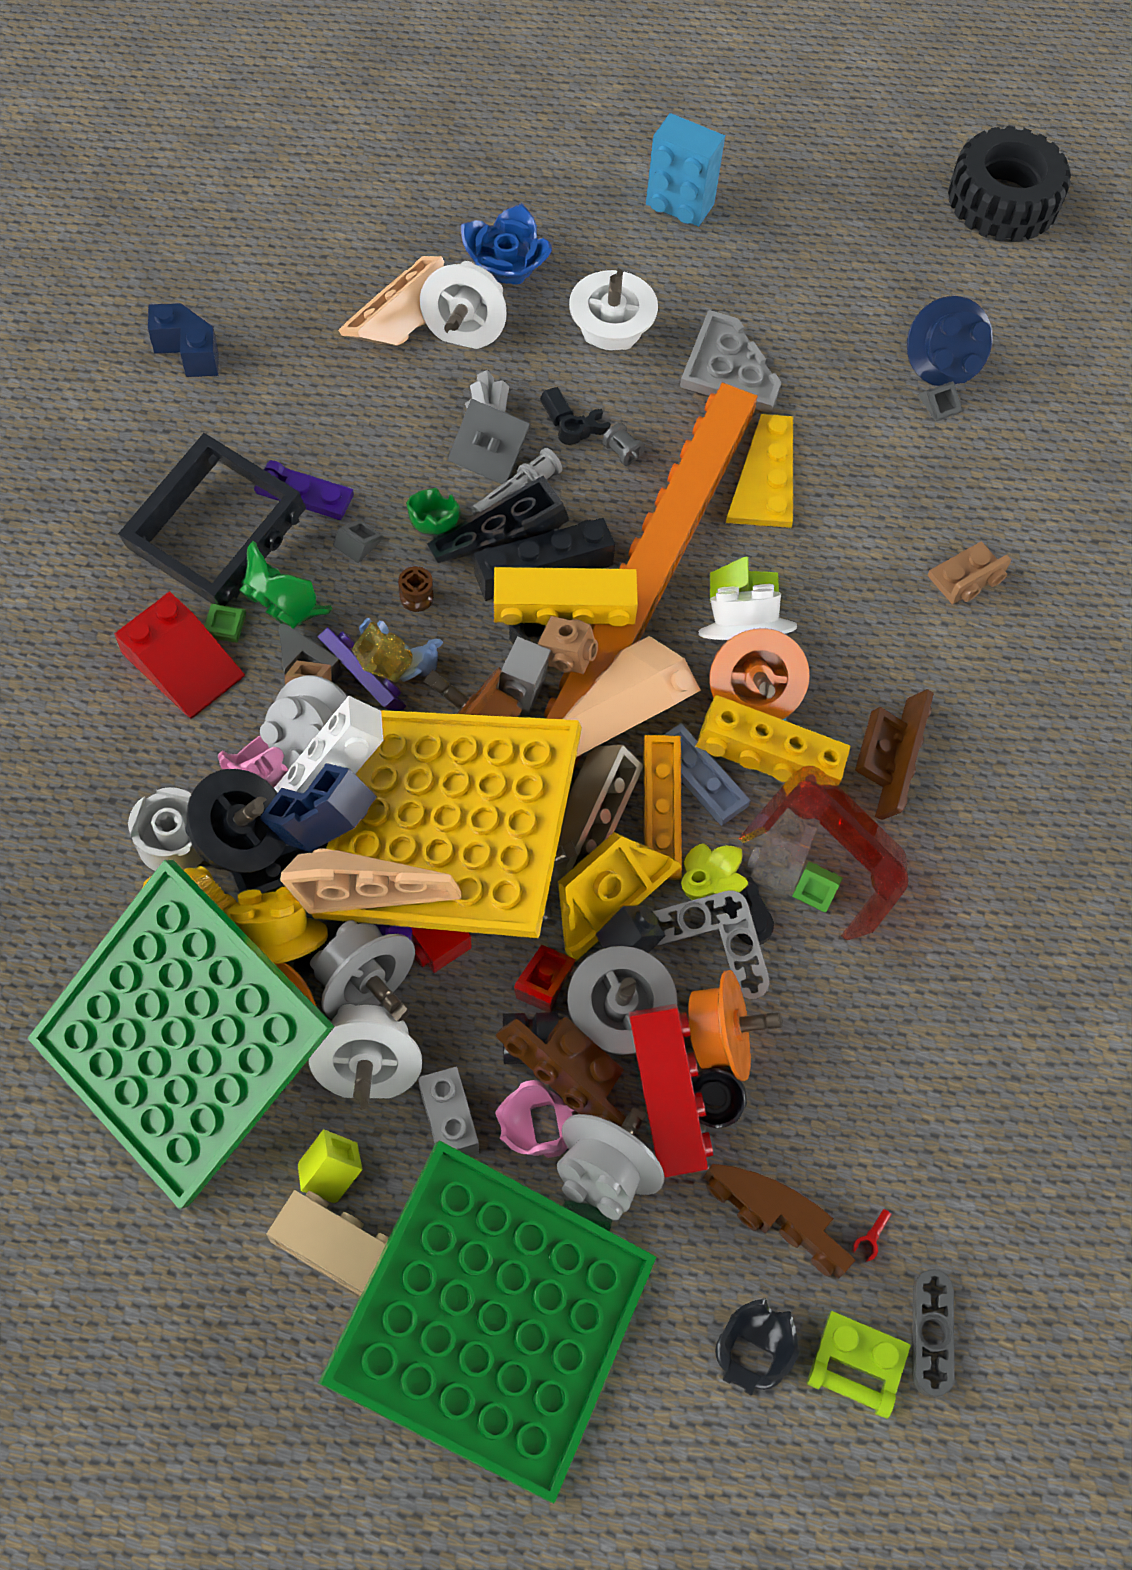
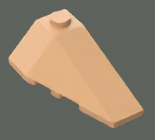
(632, 689)
(350, 881)

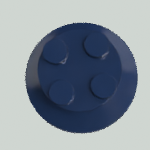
(949, 341)

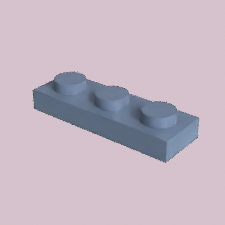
(708, 780)

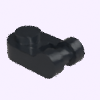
(761, 916)

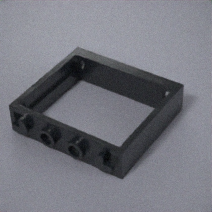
(177, 488)

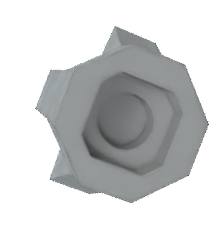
(489, 392)

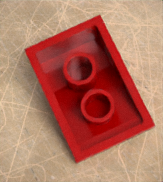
(178, 655)

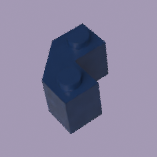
(178, 329)
(324, 812)

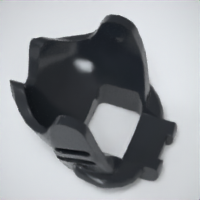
(767, 1330)

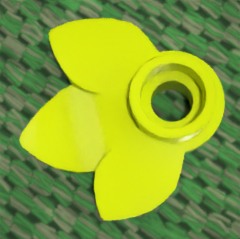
(715, 869)

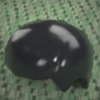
(722, 1089)

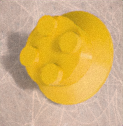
(277, 924)

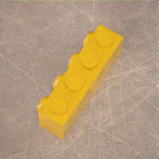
(565, 593)
(768, 742)

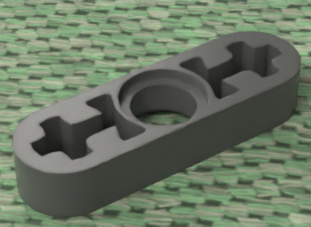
(946, 1321)

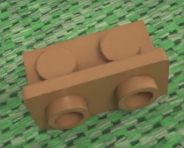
(969, 572)

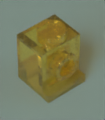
(382, 653)

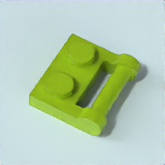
(864, 1351)

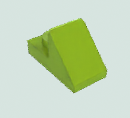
(738, 575)

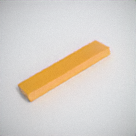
(663, 796)

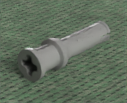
(544, 465)

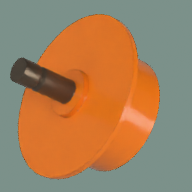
(722, 1026)

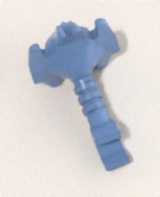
(424, 657)

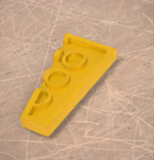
(766, 480)

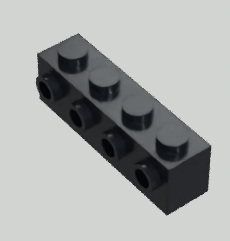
(578, 546)

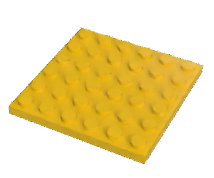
(469, 803)

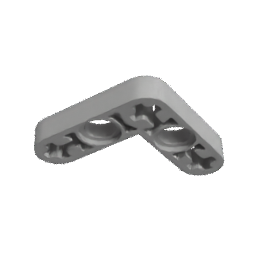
(728, 929)

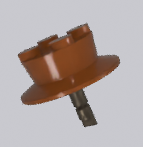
(486, 701)

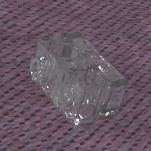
(785, 851)

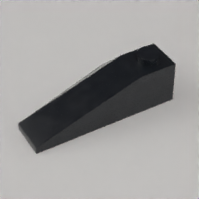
(521, 514)

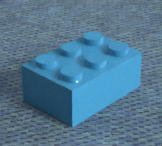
(684, 169)

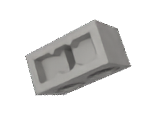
(524, 673)
(448, 1110)

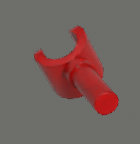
(873, 1234)

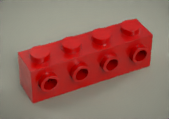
(669, 1091)

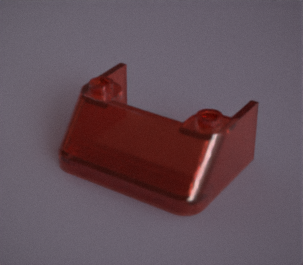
(816, 796)

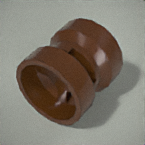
(421, 595)

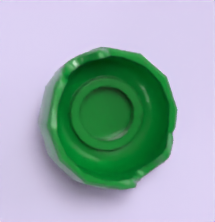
(432, 512)

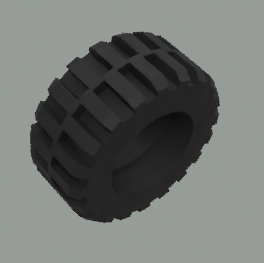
(1004, 209)

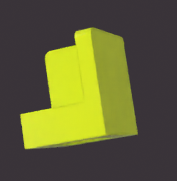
(329, 1166)

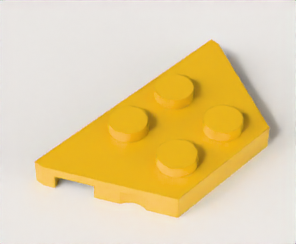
(609, 877)

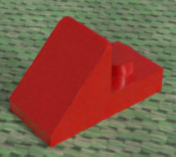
(544, 978)

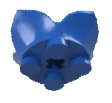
(507, 247)

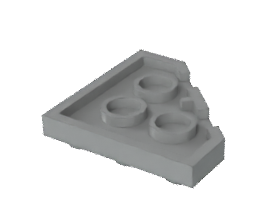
(729, 357)

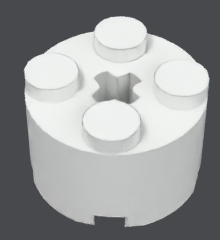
(159, 829)

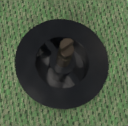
(227, 822)

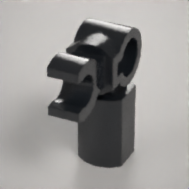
(571, 427)

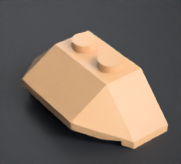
(395, 309)

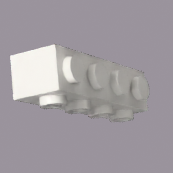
(343, 741)

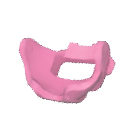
(257, 759)
(517, 1123)

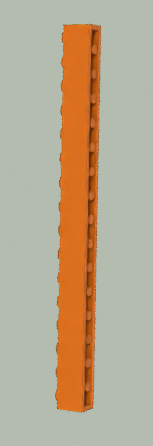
(667, 531)

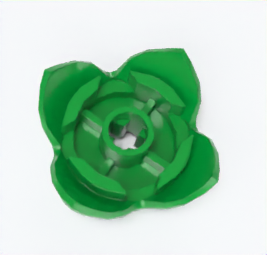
(288, 597)

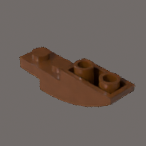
(767, 1201)

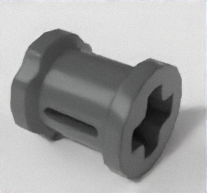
(623, 444)

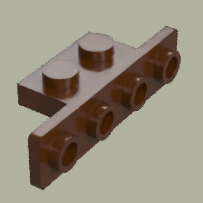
(892, 750)
(569, 1065)

